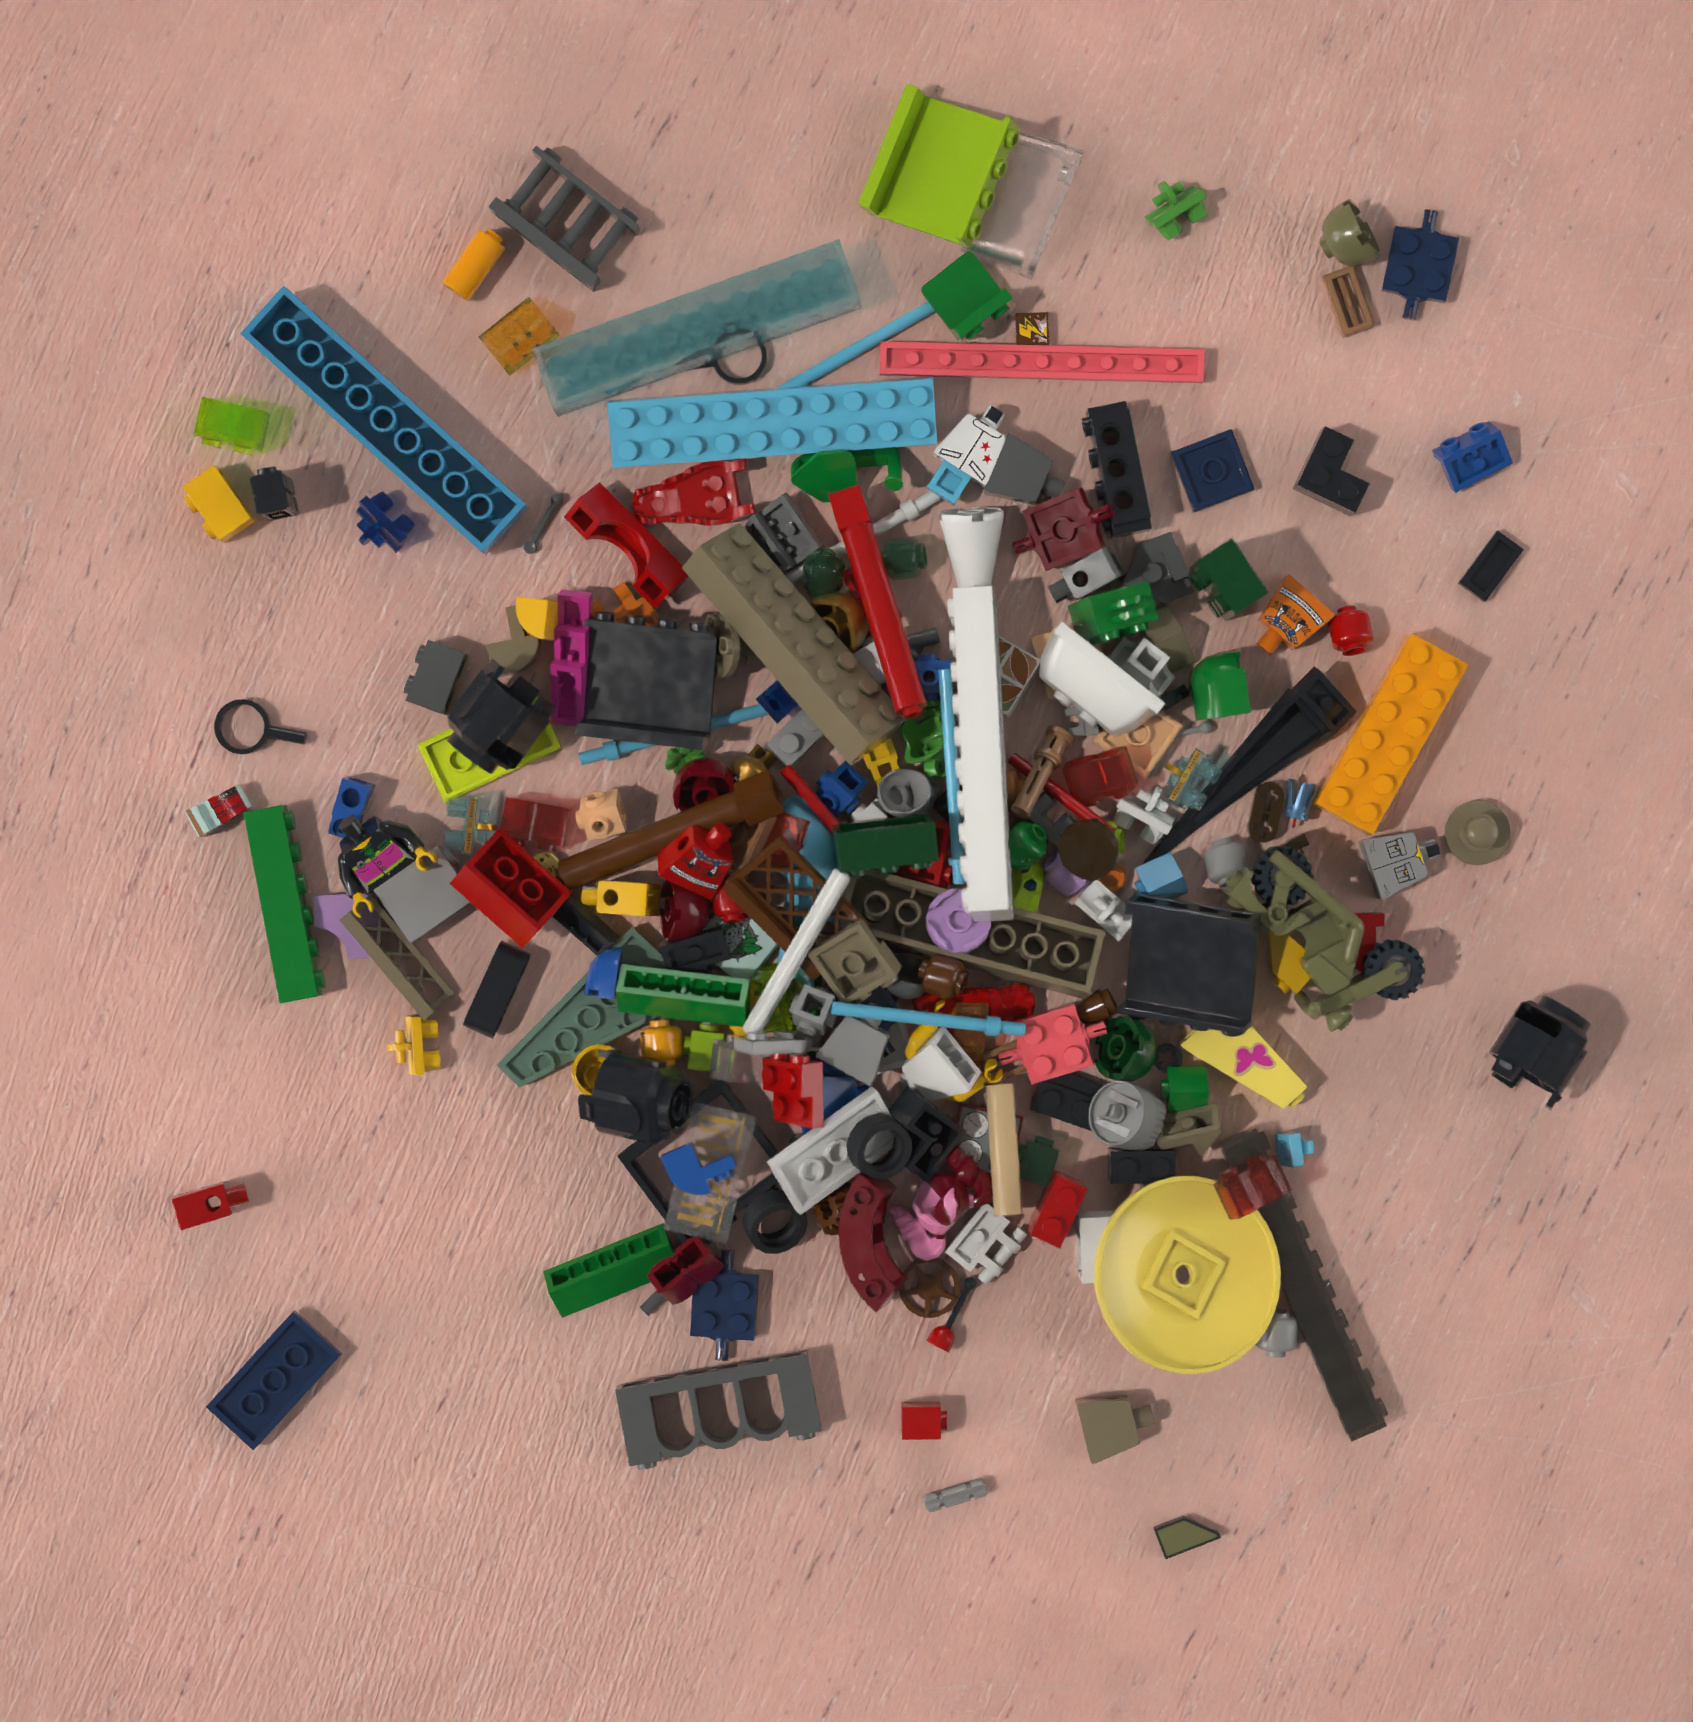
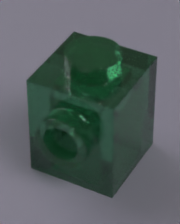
(1037, 1160)

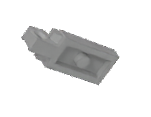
(781, 1043)

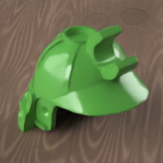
(925, 740)

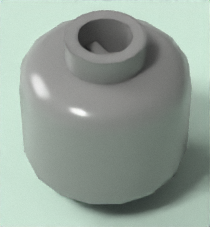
(1223, 860)
(1280, 1334)

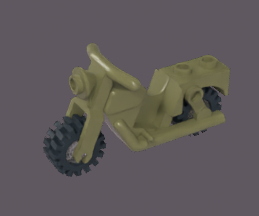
(1330, 936)

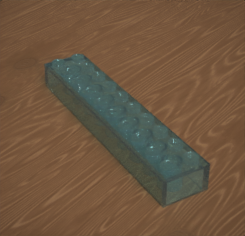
(697, 328)

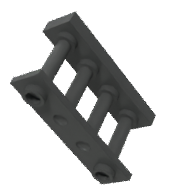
(561, 249)

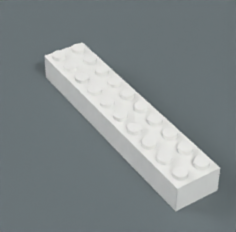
(982, 754)

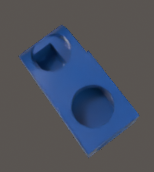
(350, 800)

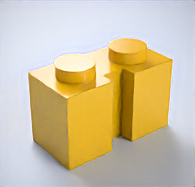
(218, 504)

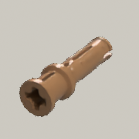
(1046, 759)

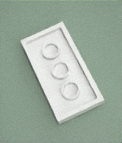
(819, 1159)

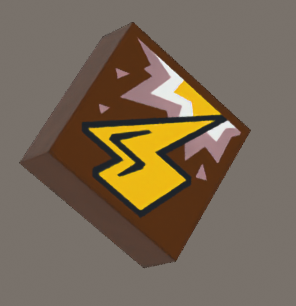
(1032, 328)

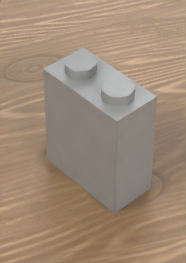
(423, 898)

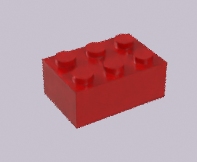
(510, 888)

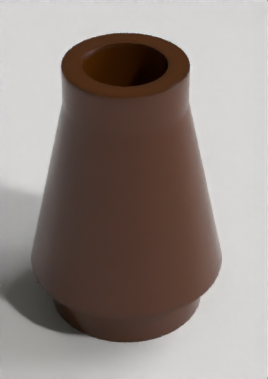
(1097, 1006)

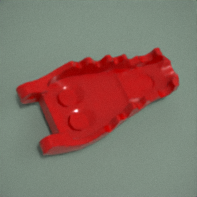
(699, 495)
(1004, 1002)

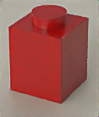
(922, 1420)

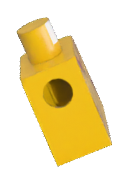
(633, 898)

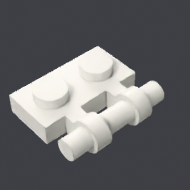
(978, 1236)

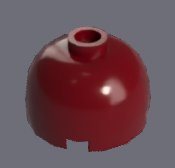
(700, 782)
(683, 912)

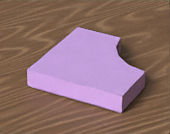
(329, 911)

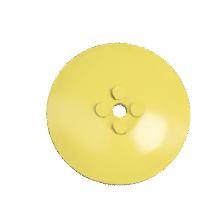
(1229, 1283)

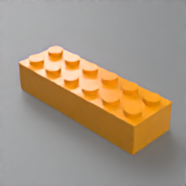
(1389, 734)

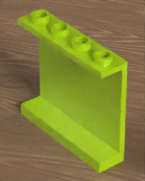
(938, 167)

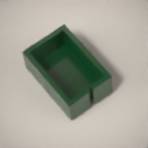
(1227, 580)
(885, 844)

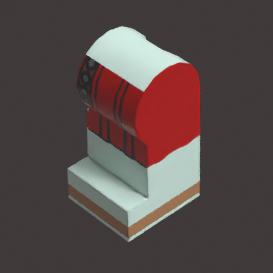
(218, 810)

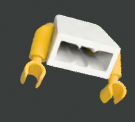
(942, 1067)

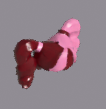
(941, 1204)

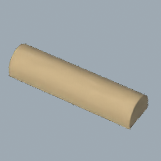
(1003, 1150)

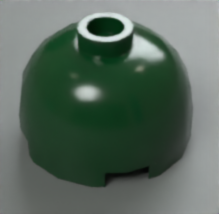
(1126, 1050)

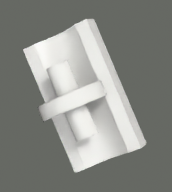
(1147, 809)
(1105, 909)

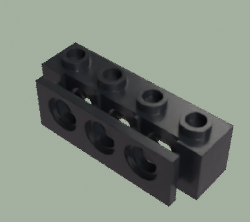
(1117, 419)

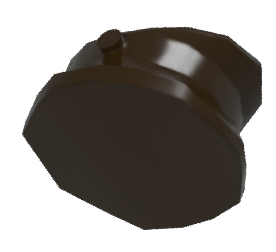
(1088, 849)

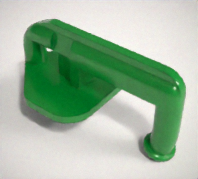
(836, 470)

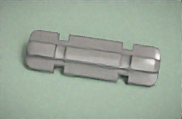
(955, 1495)

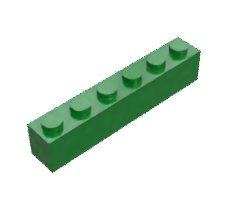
(283, 903)

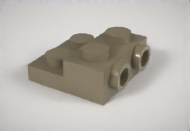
(855, 963)

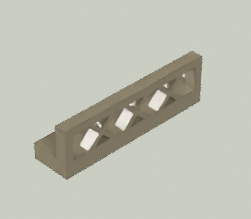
(388, 966)

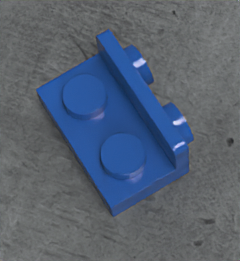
(1473, 455)

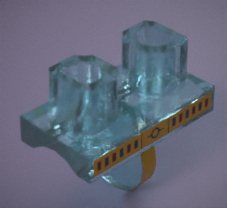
(1187, 776)
(467, 810)

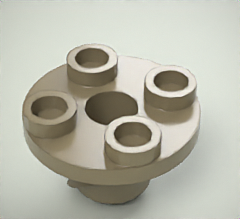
(730, 647)
(1477, 832)

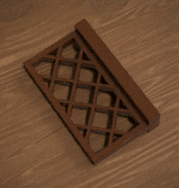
(773, 918)

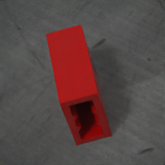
(1057, 1208)

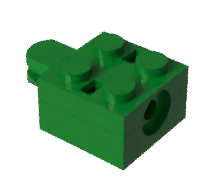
(1114, 613)

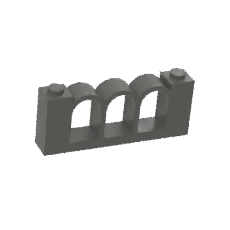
(639, 1420)

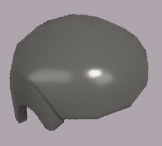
(908, 983)

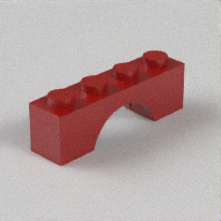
(603, 517)

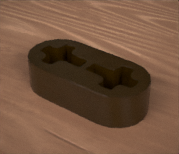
(1273, 813)

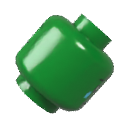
(1026, 844)

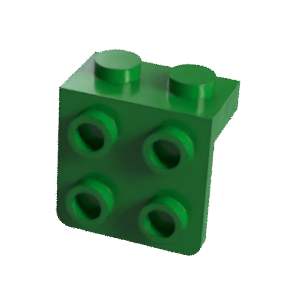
(965, 296)

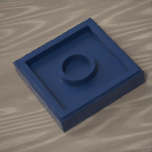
(1212, 470)

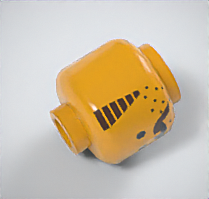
(662, 1041)

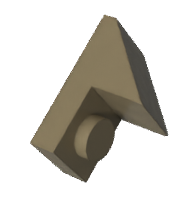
(1190, 1126)

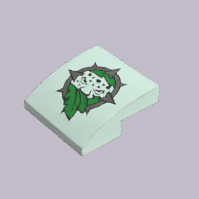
(748, 947)

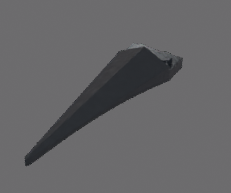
(1291, 728)

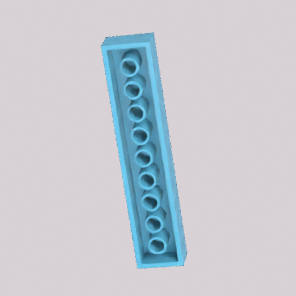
(772, 422)

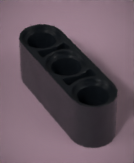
(496, 989)

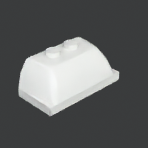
(1094, 684)

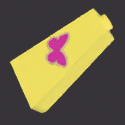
(1249, 1062)

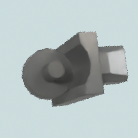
(1039, 817)

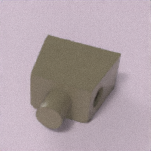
(1111, 1424)

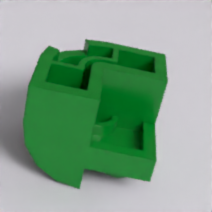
(1219, 687)

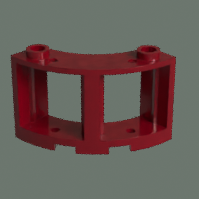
(864, 1245)

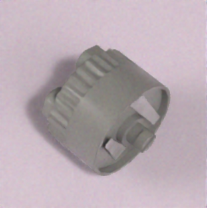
(1126, 1116)

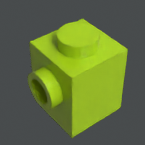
(700, 1046)

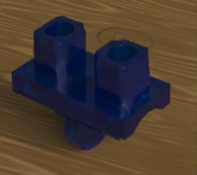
(378, 527)

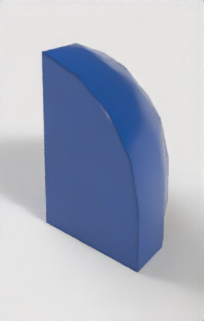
(604, 974)

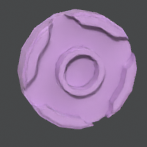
(958, 932)

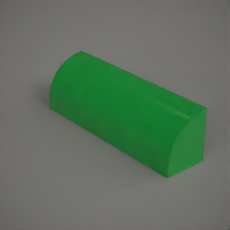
(683, 995)
(607, 1270)

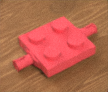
(1053, 1044)

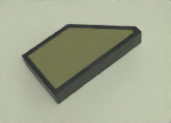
(1183, 1535)

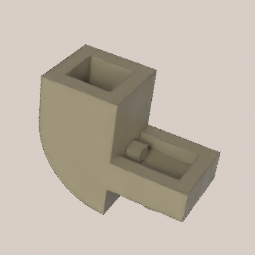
(517, 653)

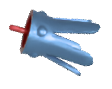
(1299, 806)

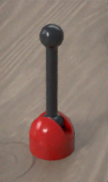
(942, 1335)

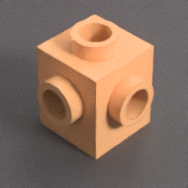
(602, 814)

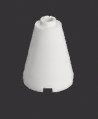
(972, 543)

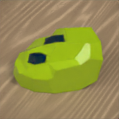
(1027, 887)

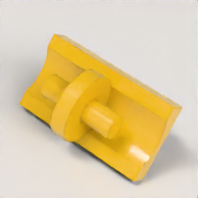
(416, 1030)

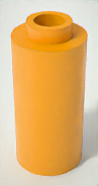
(474, 264)

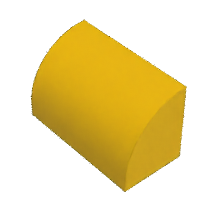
(537, 616)

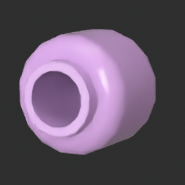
(1061, 878)

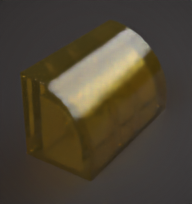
(517, 334)

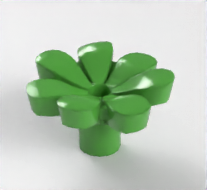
(679, 757)

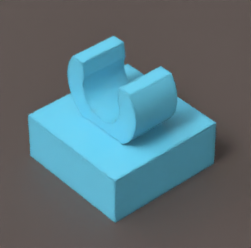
(948, 482)
(1291, 1148)

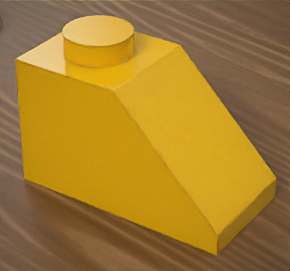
(1284, 963)

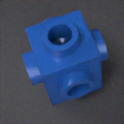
(931, 664)
(841, 788)

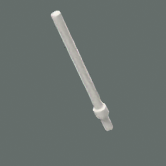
(908, 510)

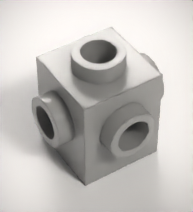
(812, 1000)

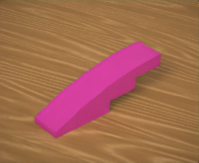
(570, 657)

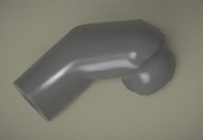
(921, 639)

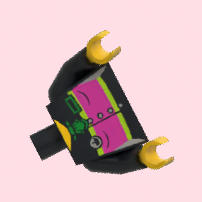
(375, 854)

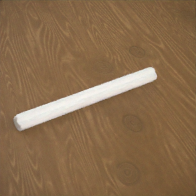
(797, 951)

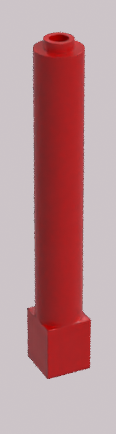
(878, 601)

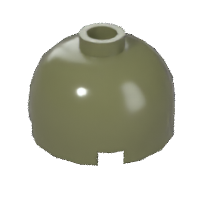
(1348, 236)

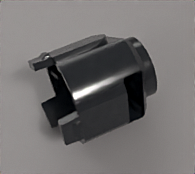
(498, 722)
(1541, 1045)
(637, 1098)

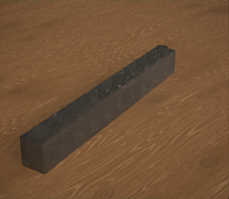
(1312, 1303)

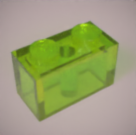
(231, 425)

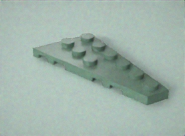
(579, 1021)

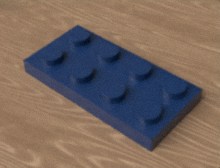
(274, 1380)

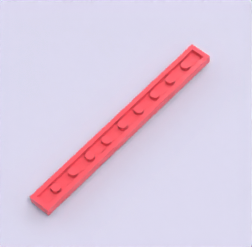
(1042, 362)

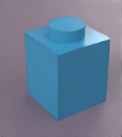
(1161, 878)

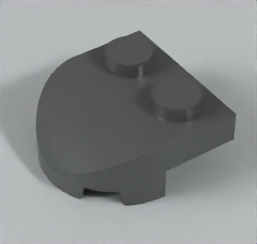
(783, 533)

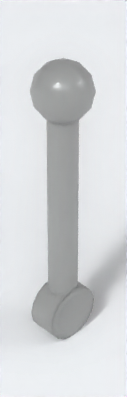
(1205, 727)

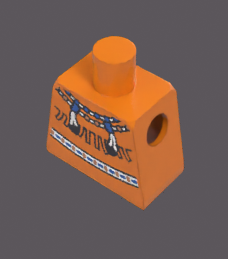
(1291, 616)

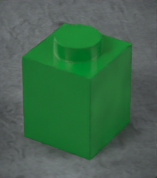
(1185, 1088)

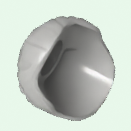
(906, 793)

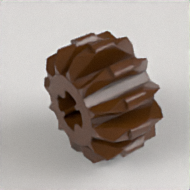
(829, 1210)

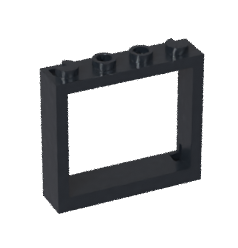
(629, 1155)

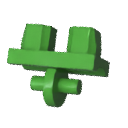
(1188, 201)

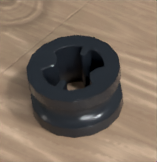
(1162, 1050)

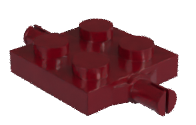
(1063, 529)

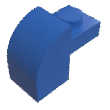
(688, 1172)

